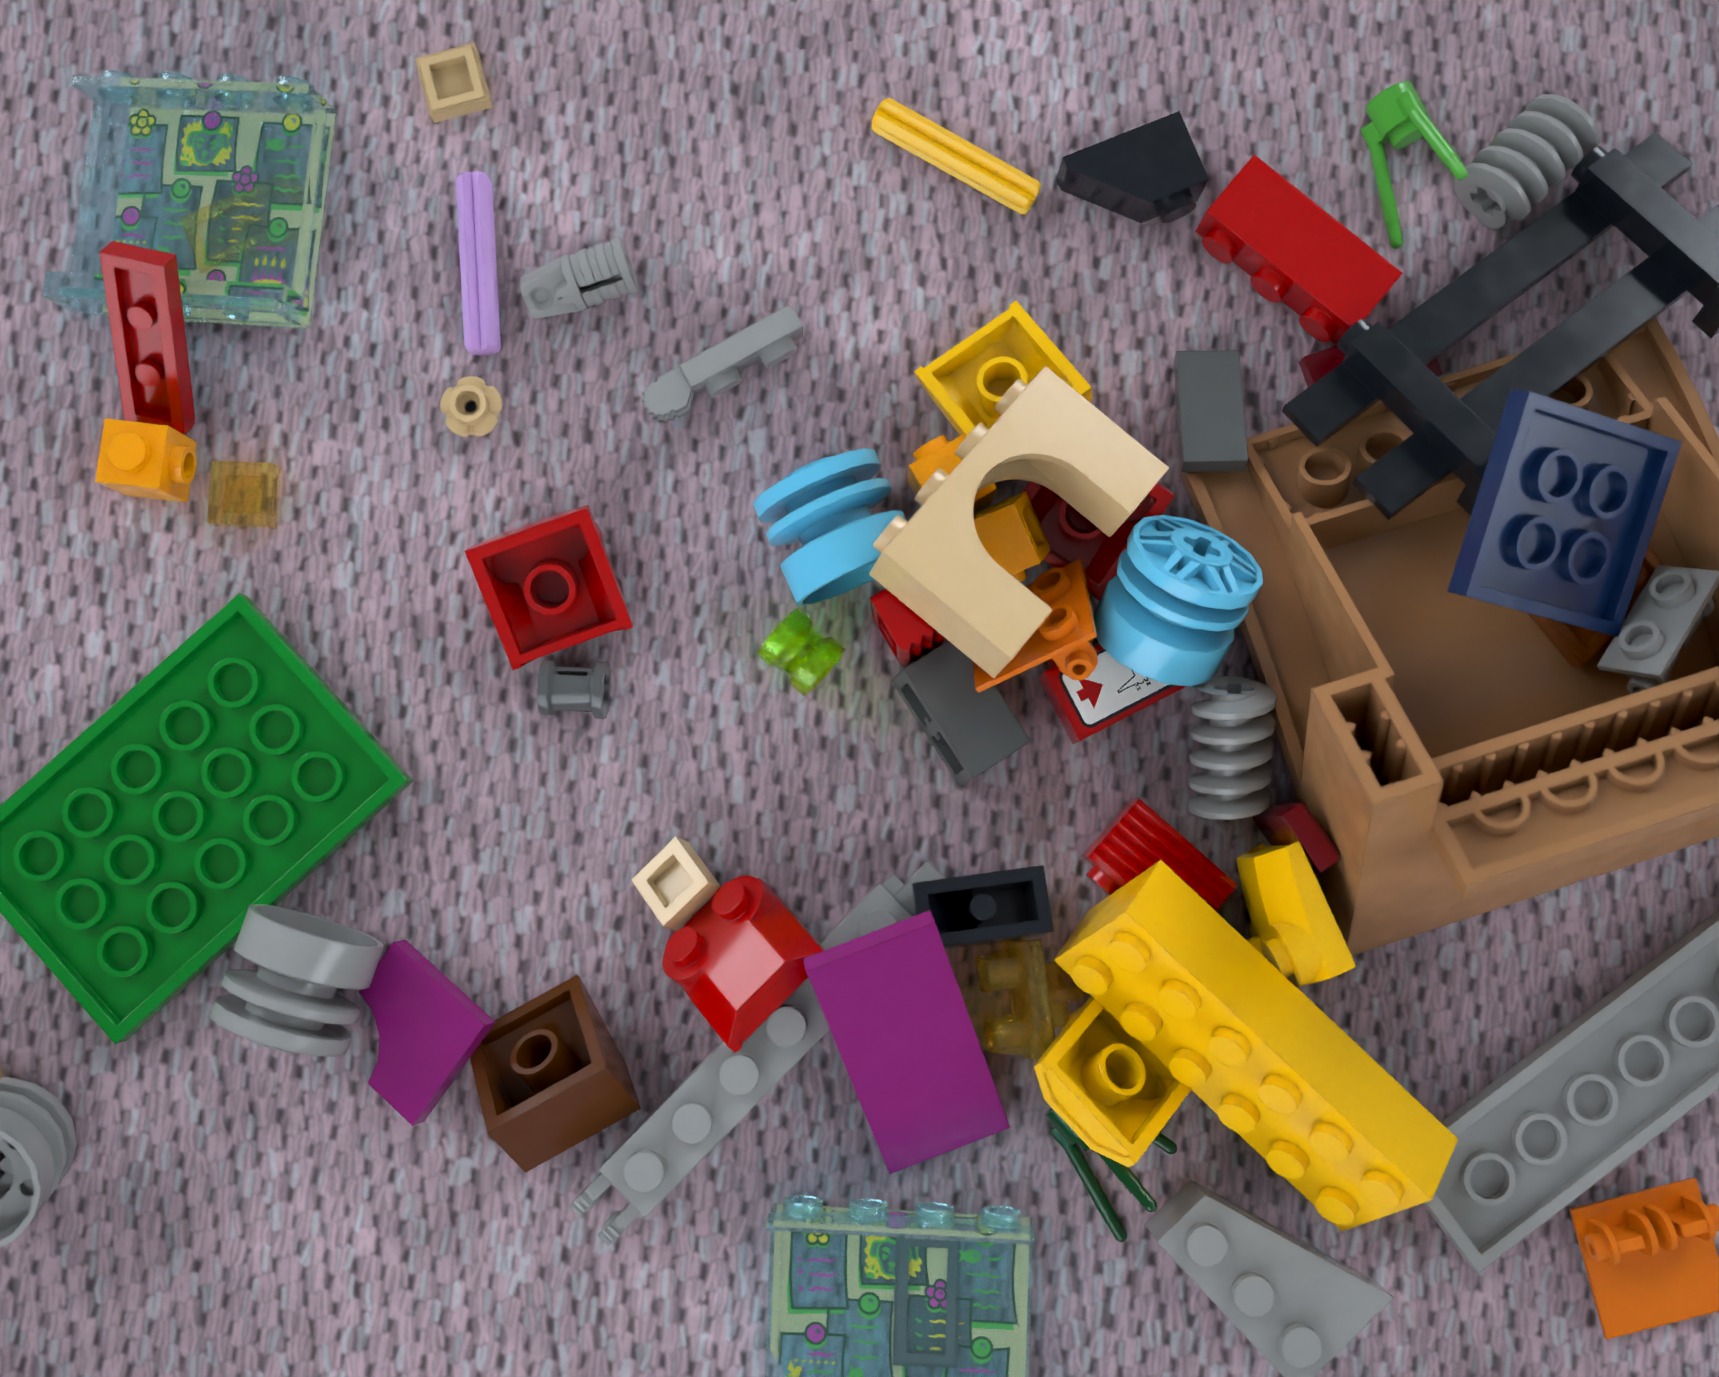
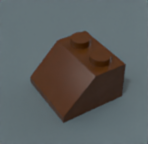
(551, 1076)

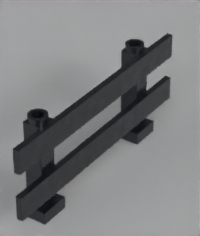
(1460, 432)

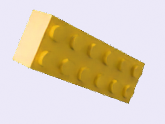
(1257, 1050)

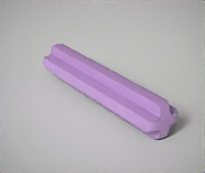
(478, 263)

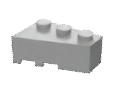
(1269, 1284)

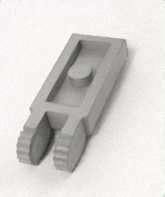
(719, 365)

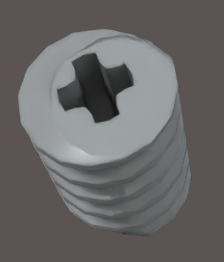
(1526, 160)
(1236, 749)

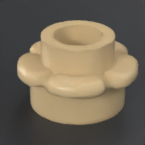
(473, 423)

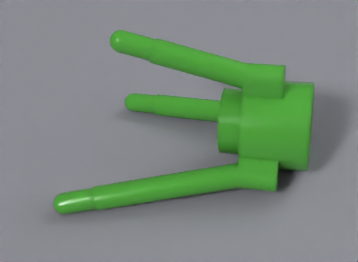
(1402, 119)

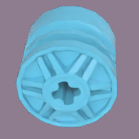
(830, 514)
(1176, 600)

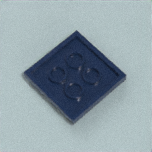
(1564, 513)

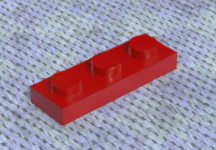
(148, 335)

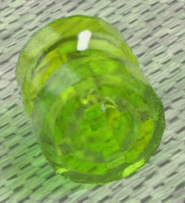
(790, 641)

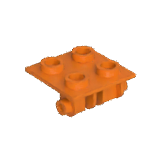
(1063, 635)
(1650, 1256)

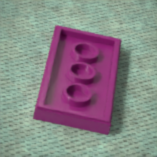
(907, 1041)

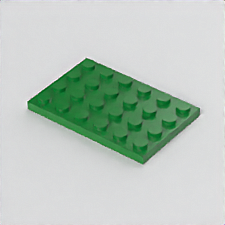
(180, 812)

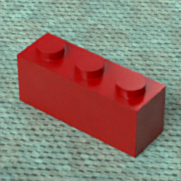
(1295, 251)

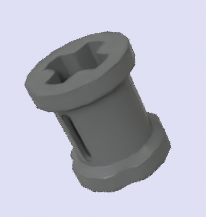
(574, 689)

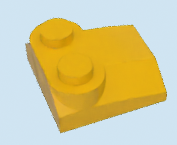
(986, 364)
(1291, 915)
(1107, 1085)

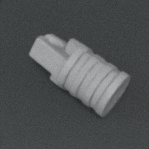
(579, 280)

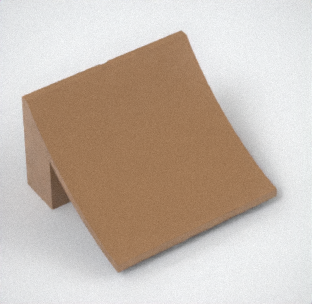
(1449, 729)

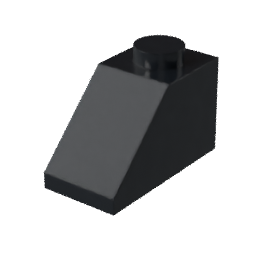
(1139, 172)
(987, 906)

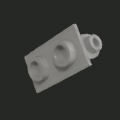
(1660, 625)

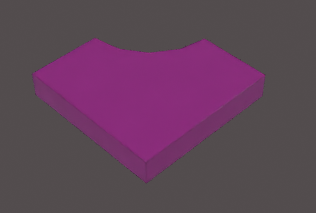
(423, 1031)

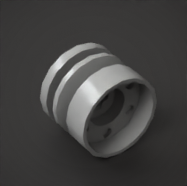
(293, 994)
(36, 1152)

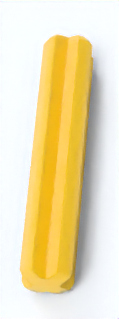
(955, 156)

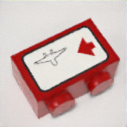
(1102, 698)

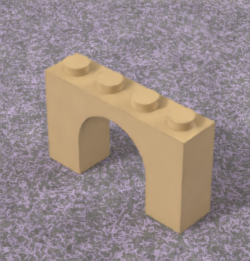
(1043, 438)

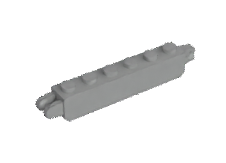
(730, 1082)

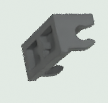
(964, 726)

